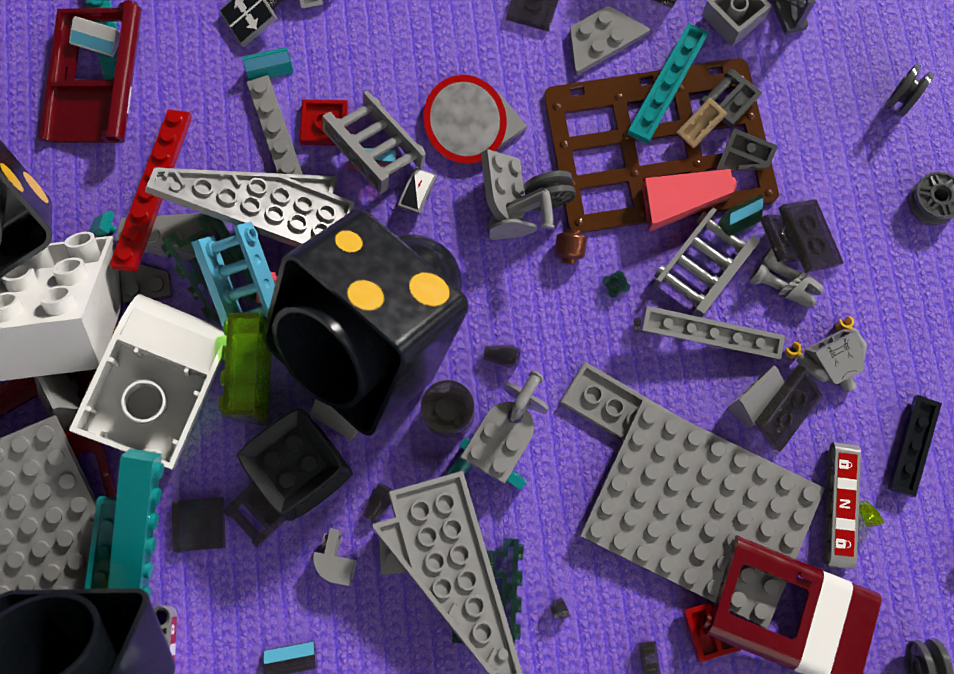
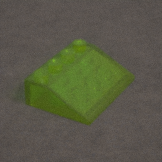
(246, 370)

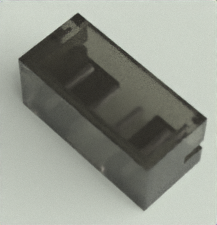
(649, 657)

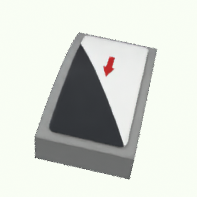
(417, 191)

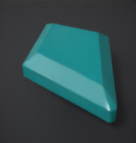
(103, 225)

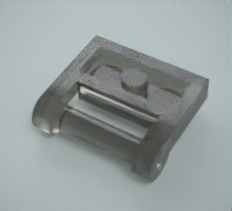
(260, 509)

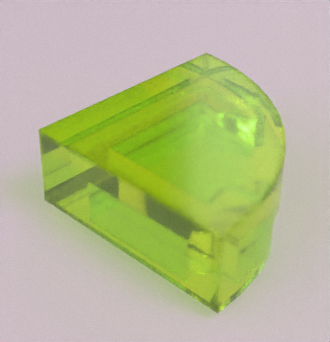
(870, 514)

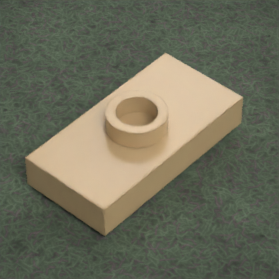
(701, 122)

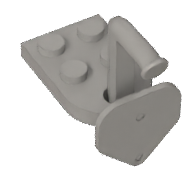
(507, 198)
(501, 442)

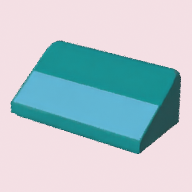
(271, 63)

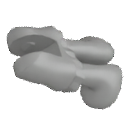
(795, 288)

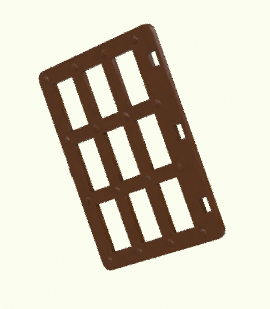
(625, 90)

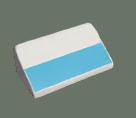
(94, 36)

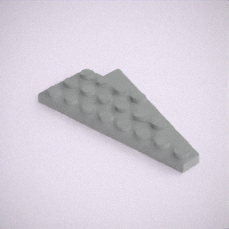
(279, 205)
(446, 557)

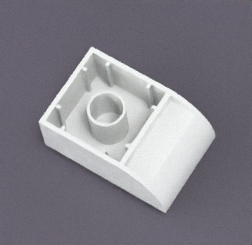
(59, 308)
(151, 380)

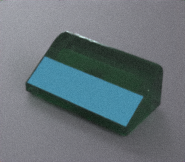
(742, 216)

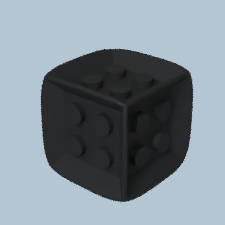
(294, 464)

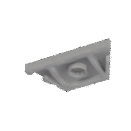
(603, 36)

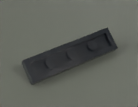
(914, 446)

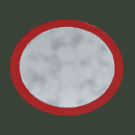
(464, 118)

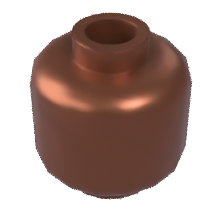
(570, 245)

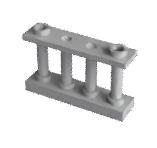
(364, 159)
(715, 284)

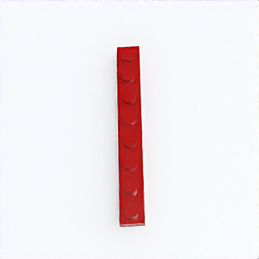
(146, 206)

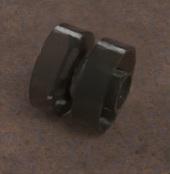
(448, 409)

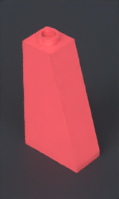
(683, 195)

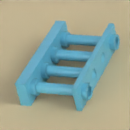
(217, 273)

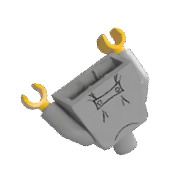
(835, 357)

